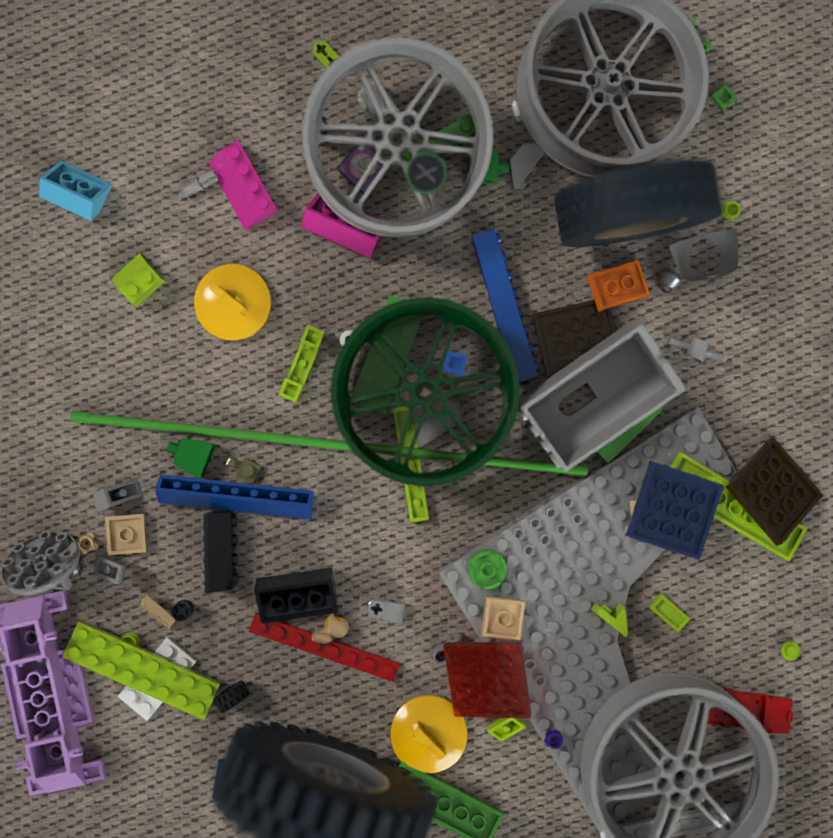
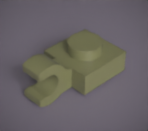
(247, 469)

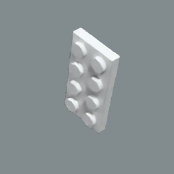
(145, 704)

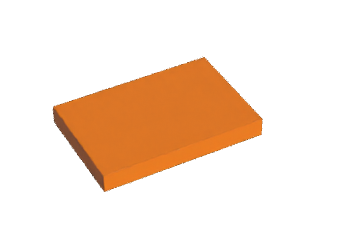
(618, 285)

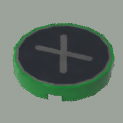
(426, 173)

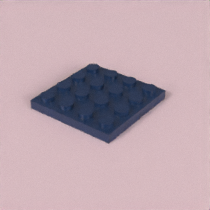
(674, 510)

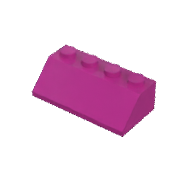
(242, 185)
(324, 222)

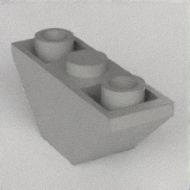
(524, 164)

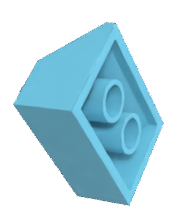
(74, 190)

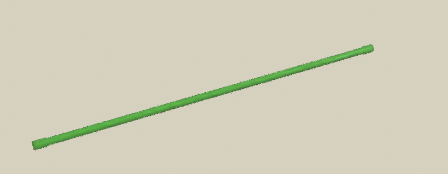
(87, 418)

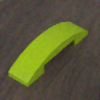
(302, 363)

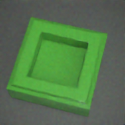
(723, 97)

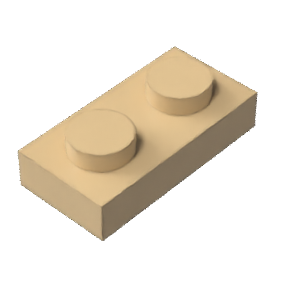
(163, 616)

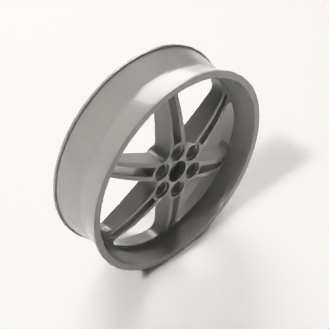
(661, 18)
(452, 74)
(625, 705)

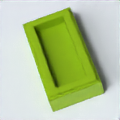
(669, 612)

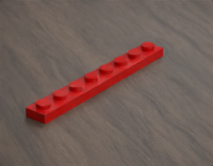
(333, 651)

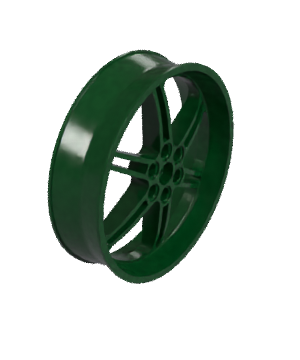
(459, 317)

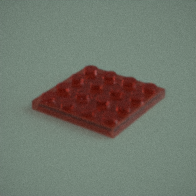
(487, 679)

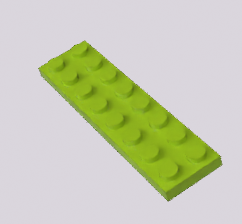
(735, 516)
(141, 669)

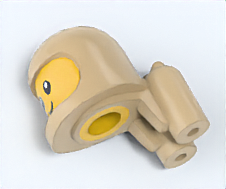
(334, 627)

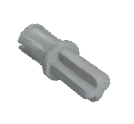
(199, 183)

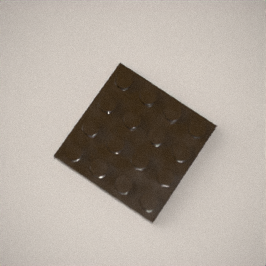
(570, 333)
(774, 491)

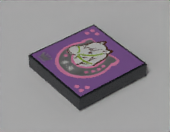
(356, 164)

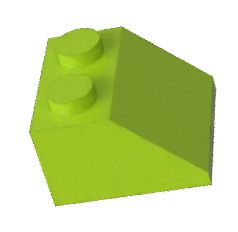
(138, 280)

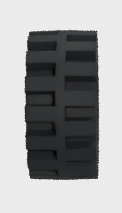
(231, 696)

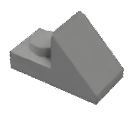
(110, 569)

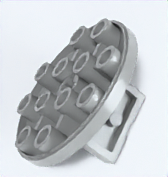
(41, 564)

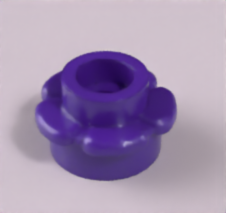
(557, 743)

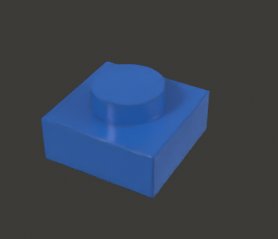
(455, 363)

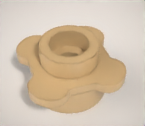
(82, 543)

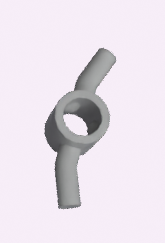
(698, 350)

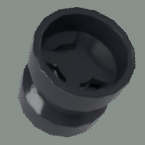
(179, 613)

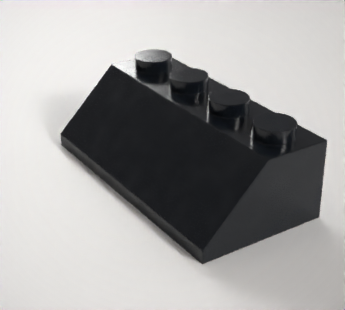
(220, 551)
(296, 595)

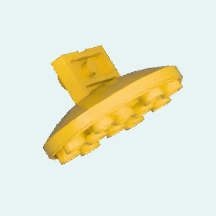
(232, 302)
(428, 734)

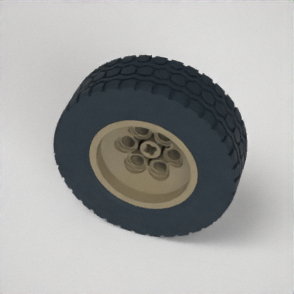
(638, 203)

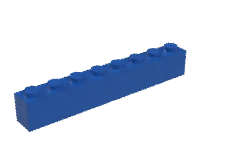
(503, 301)
(235, 496)

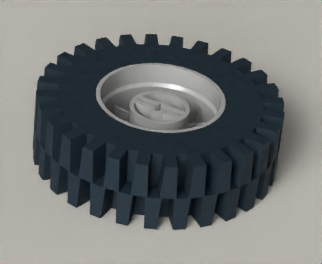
(315, 787)

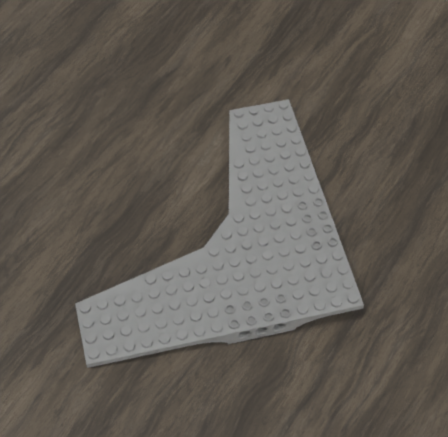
(562, 563)

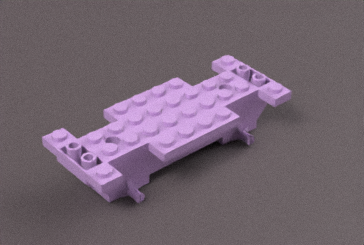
(45, 696)

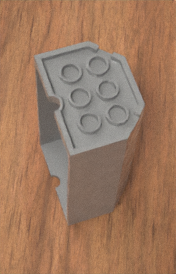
(628, 383)

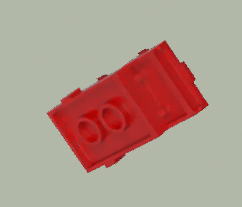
(770, 711)

